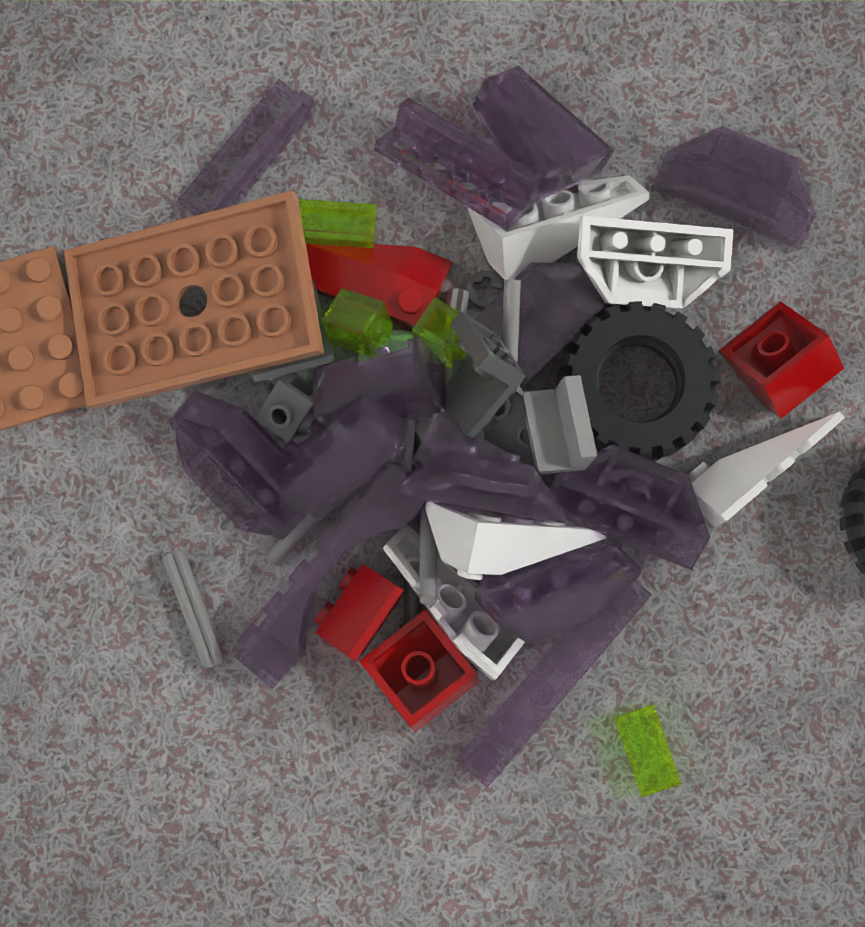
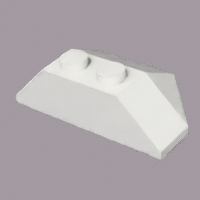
(652, 260)

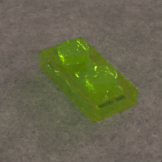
(338, 223)
(647, 750)

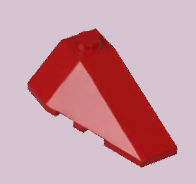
(396, 274)

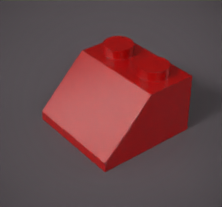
(783, 359)
(358, 611)
(420, 671)

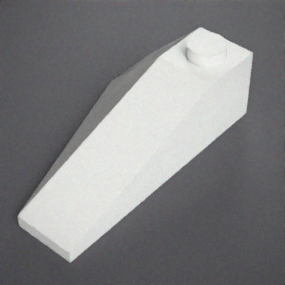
(553, 223)
(743, 475)
(499, 543)
(456, 610)

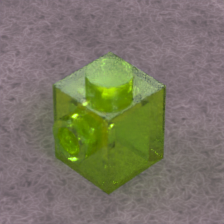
(357, 322)
(438, 334)

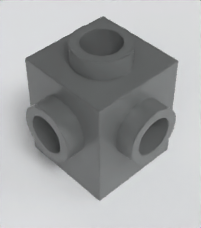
(287, 407)

